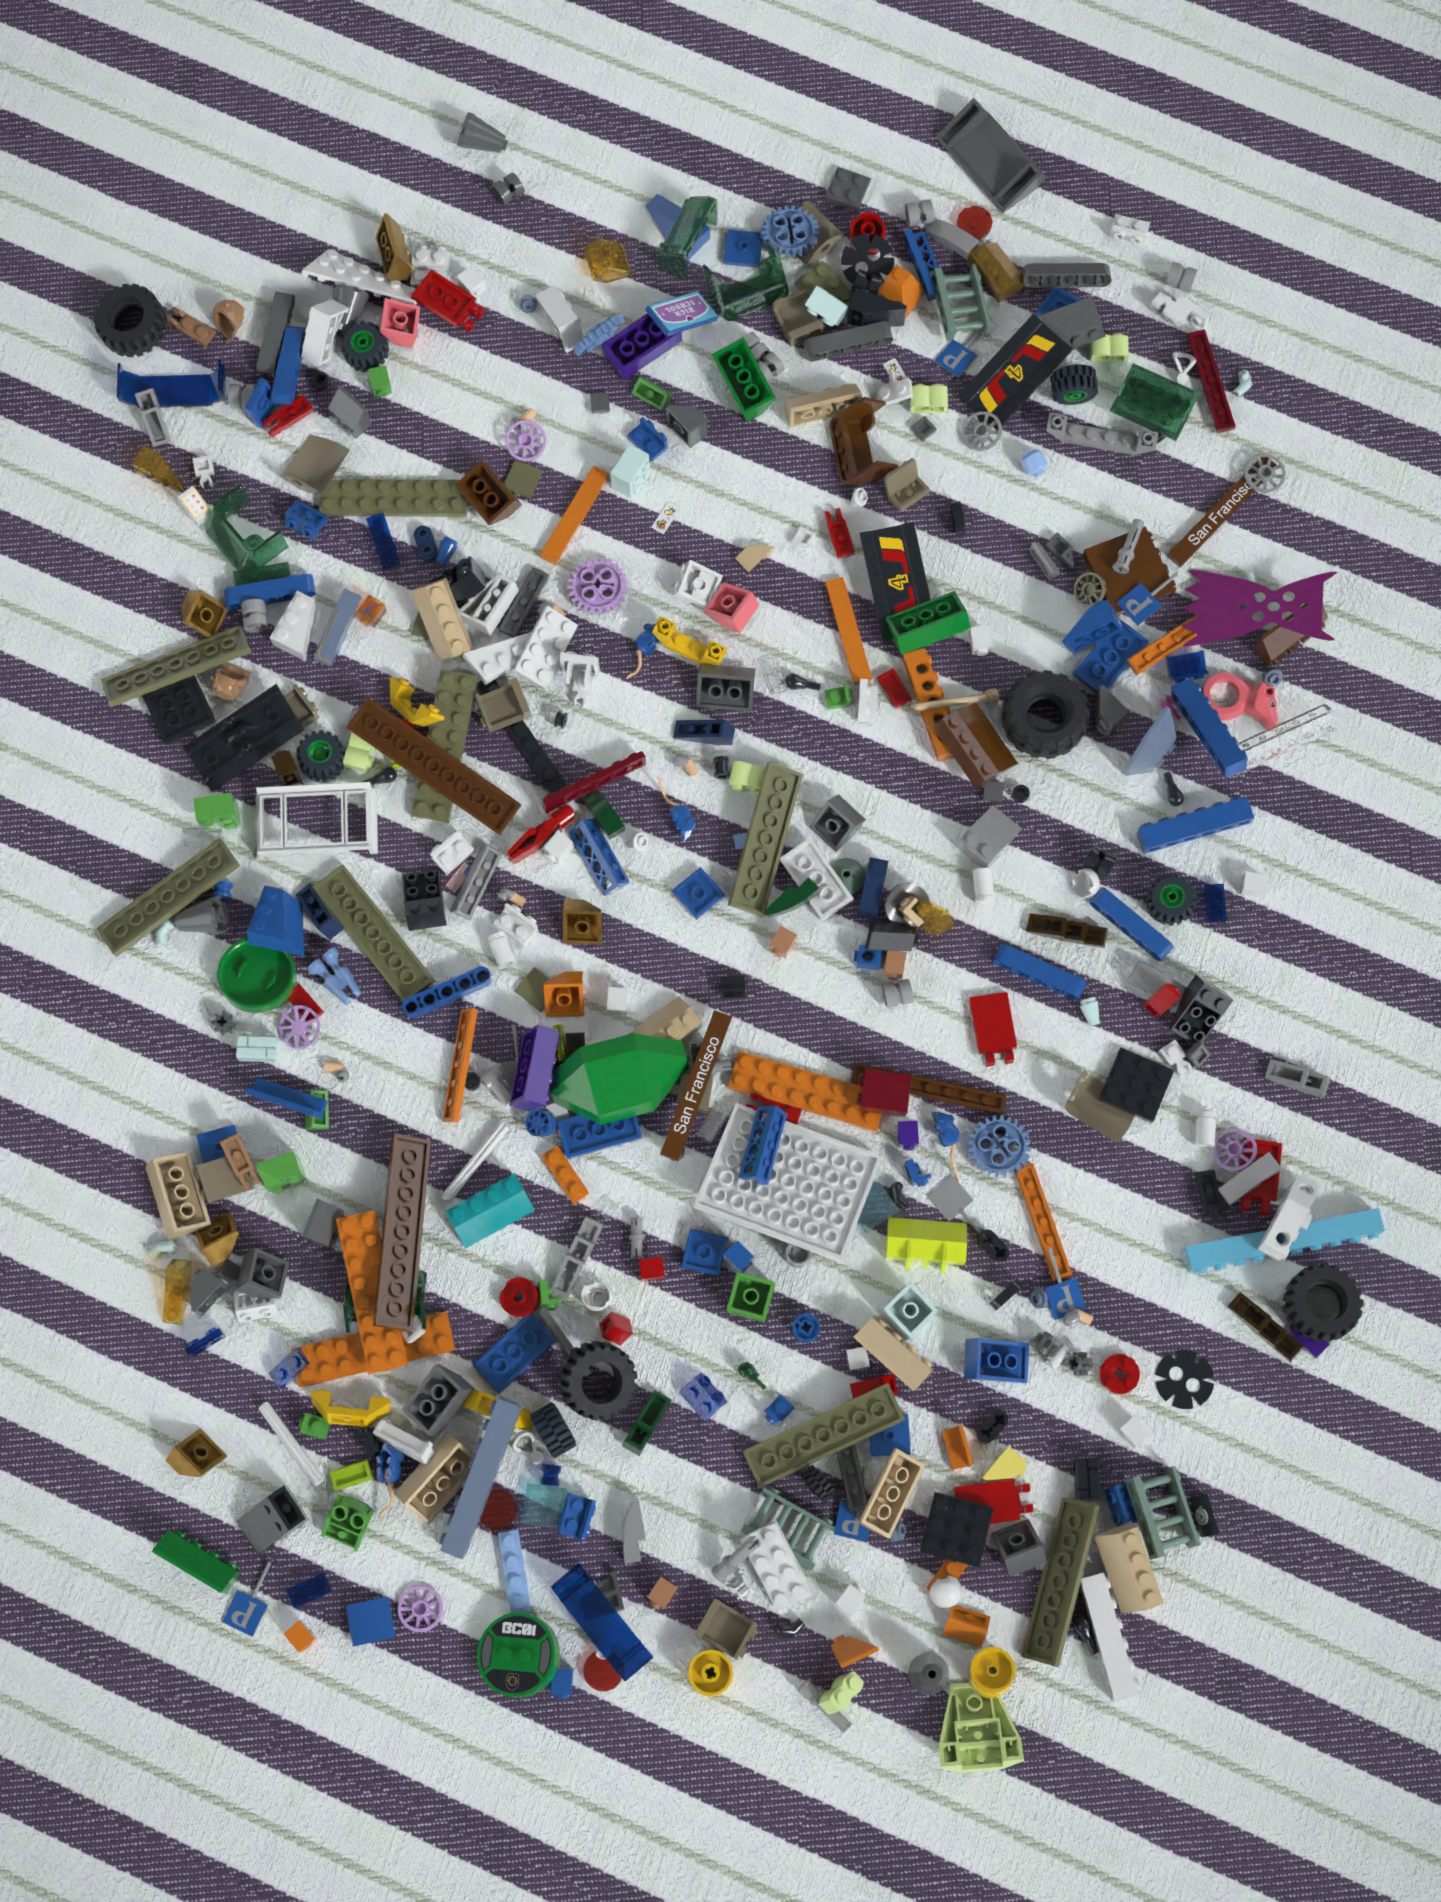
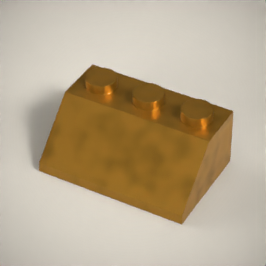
(393, 249)
(996, 271)

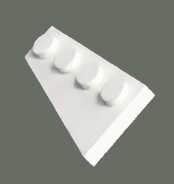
(497, 658)

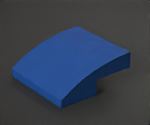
(370, 1621)

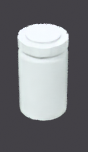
(983, 885)
(501, 950)
(1205, 1129)

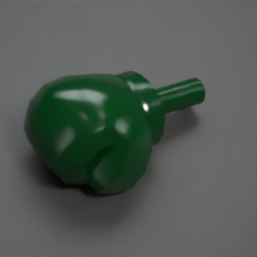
(748, 1371)

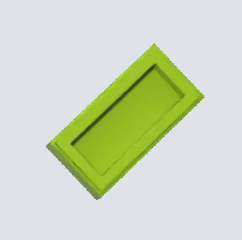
(351, 1475)

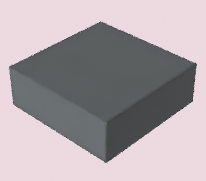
(600, 403)
(923, 429)
(993, 791)
(1197, 1054)
(229, 1272)

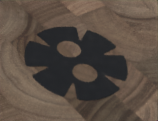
(862, 246)
(1199, 1371)

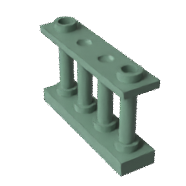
(947, 311)
(1147, 1524)
(806, 1558)

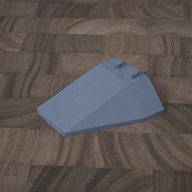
(1154, 745)

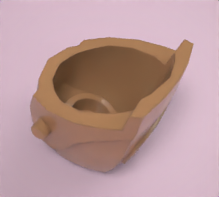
(228, 318)
(229, 681)

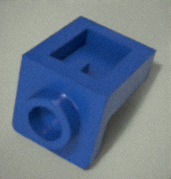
(913, 1171)
(778, 1410)

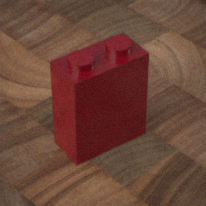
(883, 1092)

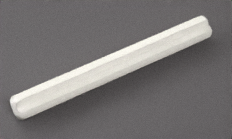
(475, 1162)
(291, 1444)

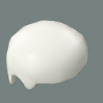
(1086, 883)
(596, 1296)
(945, 1592)

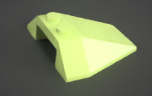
(977, 1733)

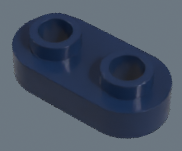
(425, 542)

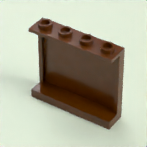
(1144, 568)

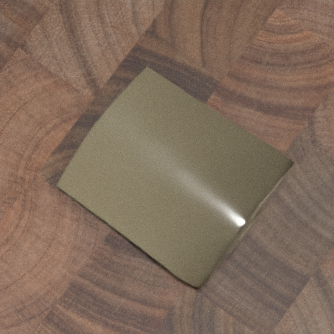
(828, 236)
(315, 461)
(1096, 1114)

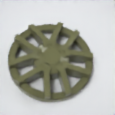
(1089, 589)

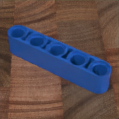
(288, 366)
(269, 591)
(1131, 924)
(1039, 972)
(437, 991)

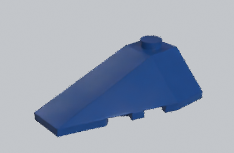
(665, 215)

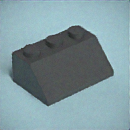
(1076, 322)
(725, 687)
(437, 1399)

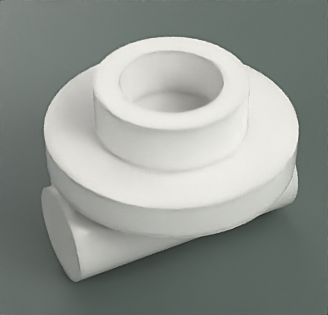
(859, 498)
(639, 842)

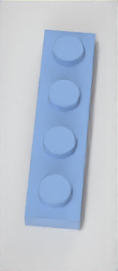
(514, 1571)

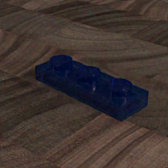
(383, 541)

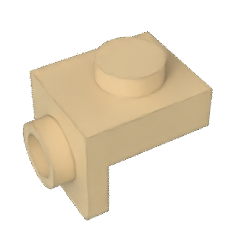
(910, 916)

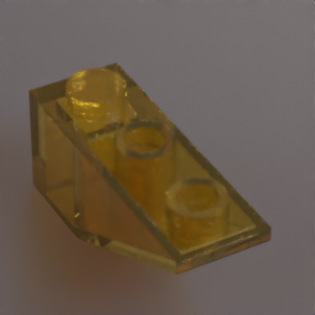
(153, 465)
(176, 1290)

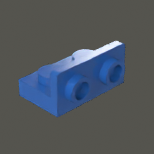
(648, 439)
(305, 520)
(1120, 1505)
(576, 1516)

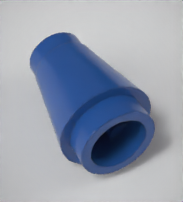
(446, 550)

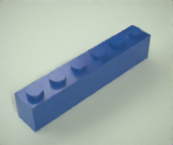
(1209, 728)
(1195, 824)

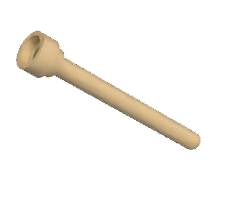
(990, 696)

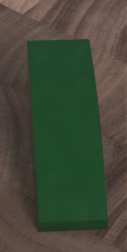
(603, 814)
(793, 899)
(646, 1423)

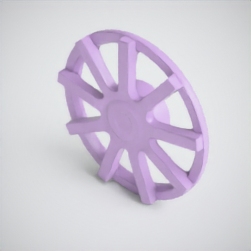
(525, 441)
(299, 1027)
(1234, 1150)
(420, 1608)

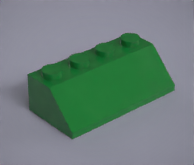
(744, 379)
(928, 622)
(196, 1561)

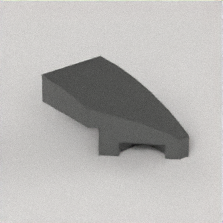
(1060, 549)

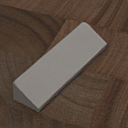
(476, 882)

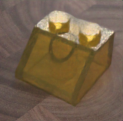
(607, 261)

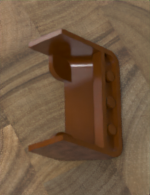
(852, 444)

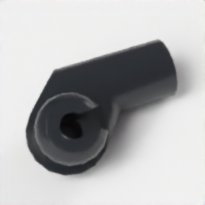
(896, 1196)
(788, 1631)

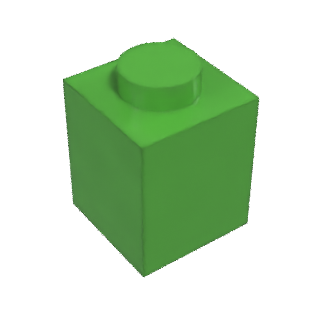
(380, 381)

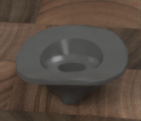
(897, 895)

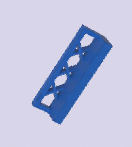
(920, 266)
(600, 852)
(288, 1098)
(766, 1143)

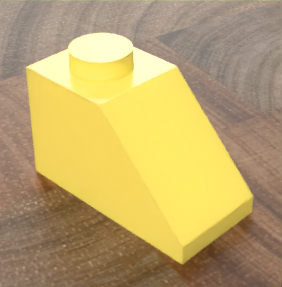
(1006, 1466)

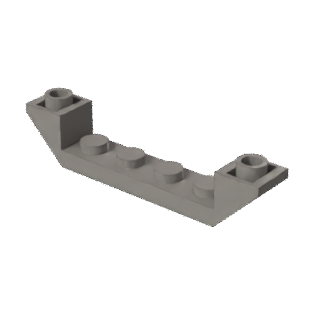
(1101, 438)

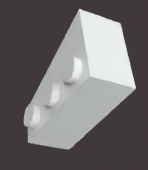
(560, 316)
(321, 331)
(490, 604)
(295, 626)

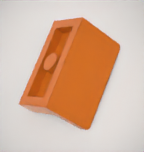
(957, 1447)
(966, 1625)

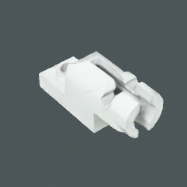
(1180, 310)

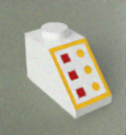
(195, 506)

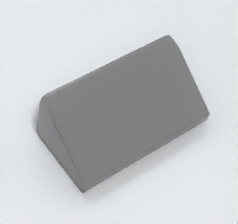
(1044, 561)

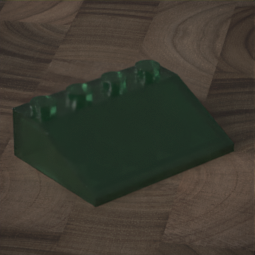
(1154, 402)

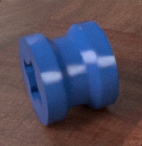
(223, 889)

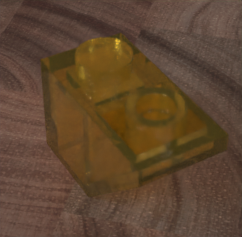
(935, 917)

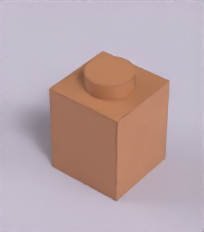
(782, 942)
(894, 964)
(661, 1593)

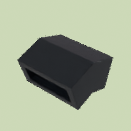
(733, 987)

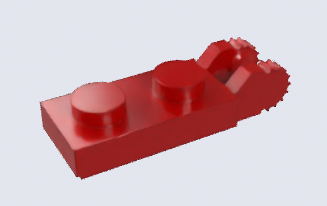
(288, 415)
(839, 535)
(793, 1113)

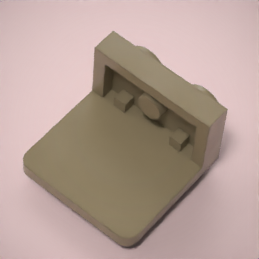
(905, 486)

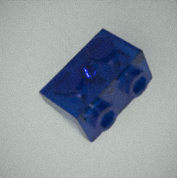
(1186, 666)
(703, 1396)

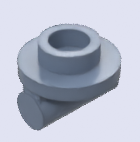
(528, 304)
(1272, 677)
(1039, 1298)
(898, 1533)

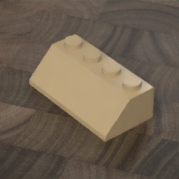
(820, 405)
(442, 619)
(672, 1022)
(177, 1195)
(894, 1352)
(434, 1485)
(891, 1493)
(1128, 1569)

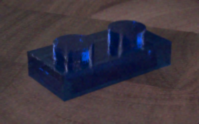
(1215, 903)
(197, 1346)
(289, 1368)
(309, 1590)

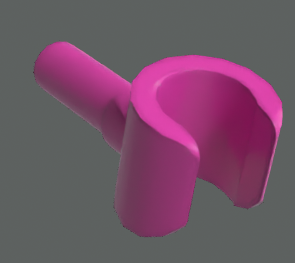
(1169, 704)

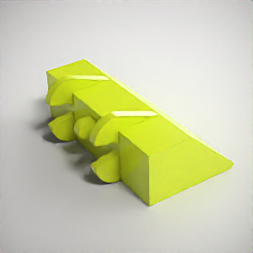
(926, 1242)

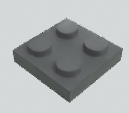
(847, 188)

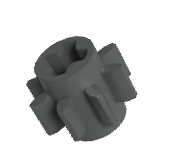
(220, 1019)
(1045, 1343)
(1080, 1363)

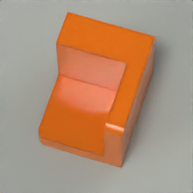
(300, 1636)

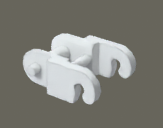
(745, 1581)

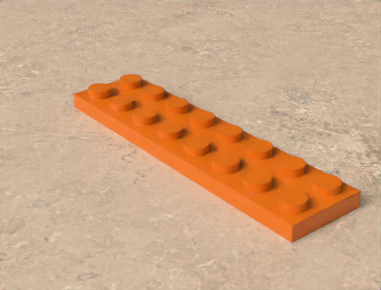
(801, 1089)
(361, 1252)
(345, 1354)

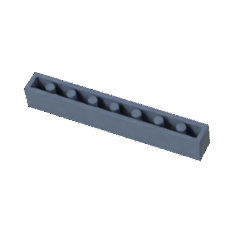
(481, 1477)

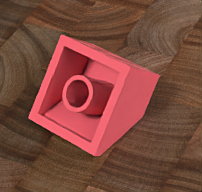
(400, 322)
(732, 607)

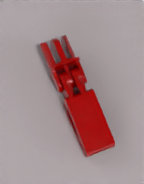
(541, 834)

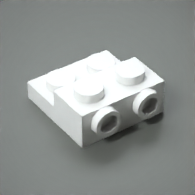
(427, 259)
(696, 584)

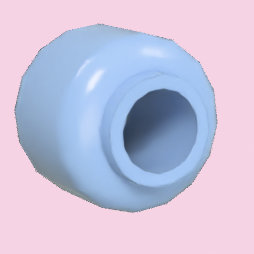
(1033, 462)

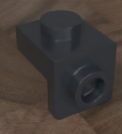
(372, 1444)

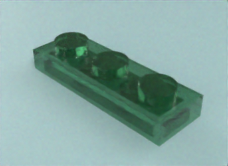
(265, 573)

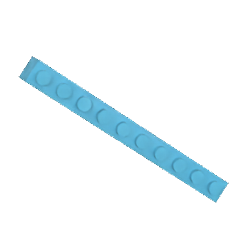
(1319, 1233)

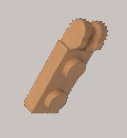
(191, 327)
(239, 1159)

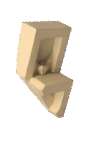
(753, 555)

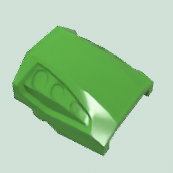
(348, 1521)

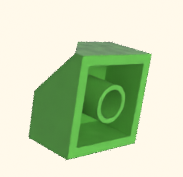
(217, 809)
(282, 1172)
(751, 1297)

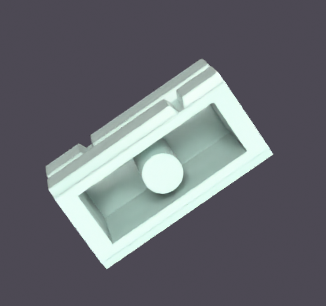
(257, 1048)

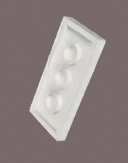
(544, 647)
(809, 862)
(778, 1567)

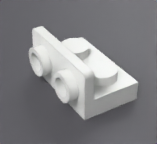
(1129, 229)
(867, 702)
(451, 852)
(516, 925)
(251, 1308)

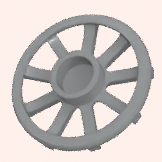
(981, 431)
(1264, 474)

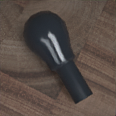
(796, 682)
(386, 775)
(1174, 795)
(1084, 1628)

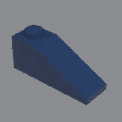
(705, 731)
(873, 888)
(319, 912)

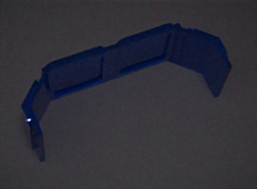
(174, 389)
(601, 1622)

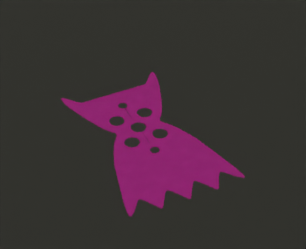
(1223, 619)

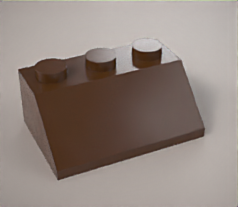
(488, 494)

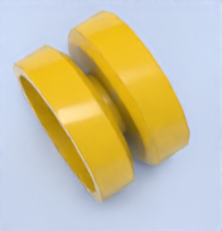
(698, 1672)
(993, 1684)

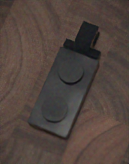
(1209, 1195)

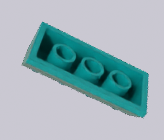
(490, 1210)

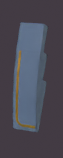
(336, 628)

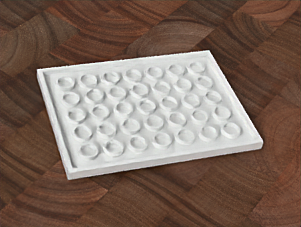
(811, 1192)

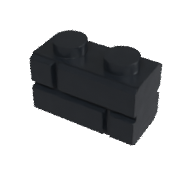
(1087, 1479)

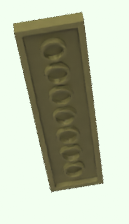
(392, 498)
(175, 666)
(455, 700)
(765, 839)
(168, 897)
(373, 933)
(824, 1435)
(1060, 1582)

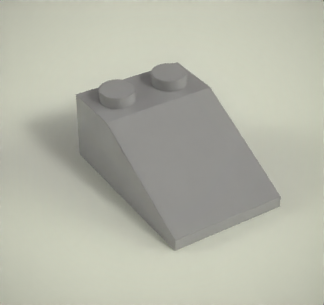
(988, 837)

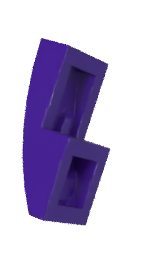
(1312, 1347)

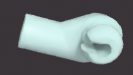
(1245, 383)
(161, 932)
(162, 1246)

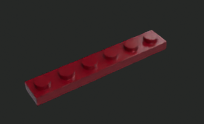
(1211, 381)
(598, 779)

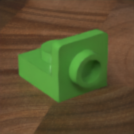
(838, 697)
(545, 1293)
(314, 1426)

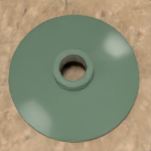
(857, 874)

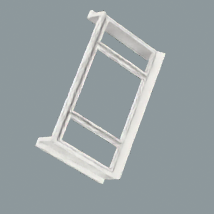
(316, 790)

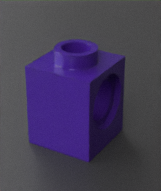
(908, 1135)

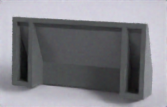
(990, 156)

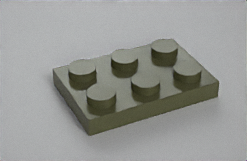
(825, 278)

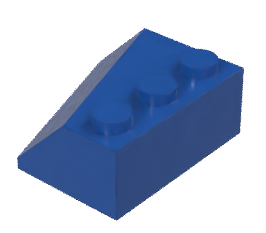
(277, 922)

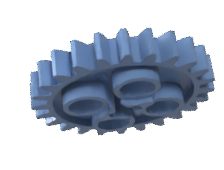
(803, 234)
(599, 334)
(985, 1156)

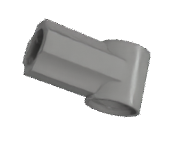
(495, 1081)

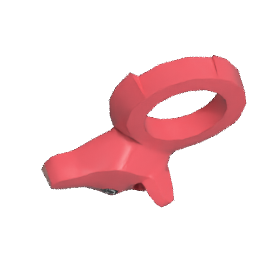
(1254, 700)

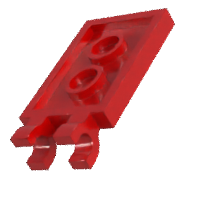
(447, 300)
(993, 1026)
(1268, 1189)
(1001, 1495)

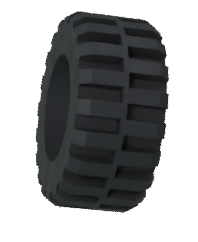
(118, 303)
(1343, 1288)
(622, 1385)

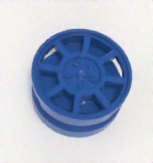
(541, 1123)
(806, 1328)

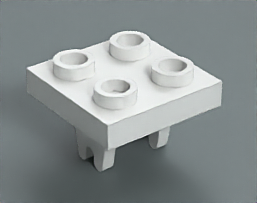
(573, 663)

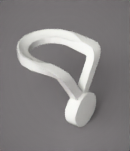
(1182, 376)
(535, 1457)

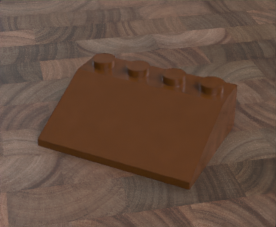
(975, 745)

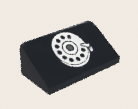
(1204, 1515)

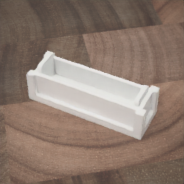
(404, 1442)

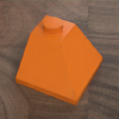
(902, 287)
(564, 995)
(850, 1650)

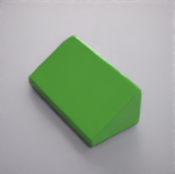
(651, 393)
(314, 1123)

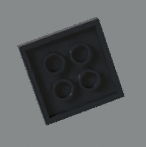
(179, 709)
(1136, 1085)
(956, 1529)

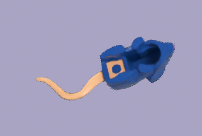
(645, 644)
(680, 816)
(948, 1133)
(389, 1469)

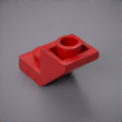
(1162, 1000)
(865, 1386)

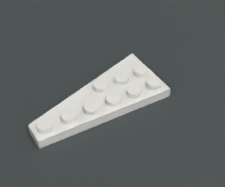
(349, 272)

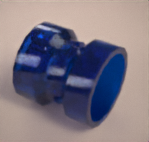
(550, 1475)

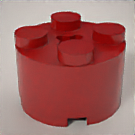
(869, 224)

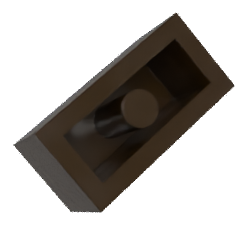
(286, 768)

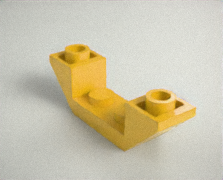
(687, 646)
(400, 694)
(481, 1403)
(378, 1408)

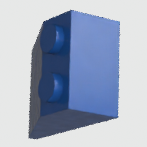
(1095, 625)
(996, 1360)

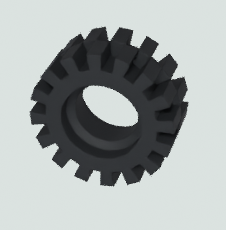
(818, 1484)

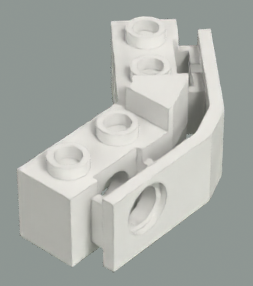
(1290, 1216)

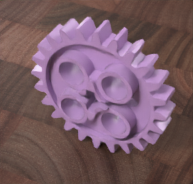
(597, 570)

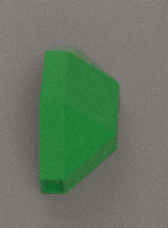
(618, 1077)

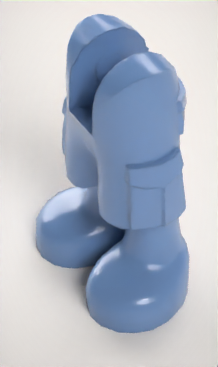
(339, 980)

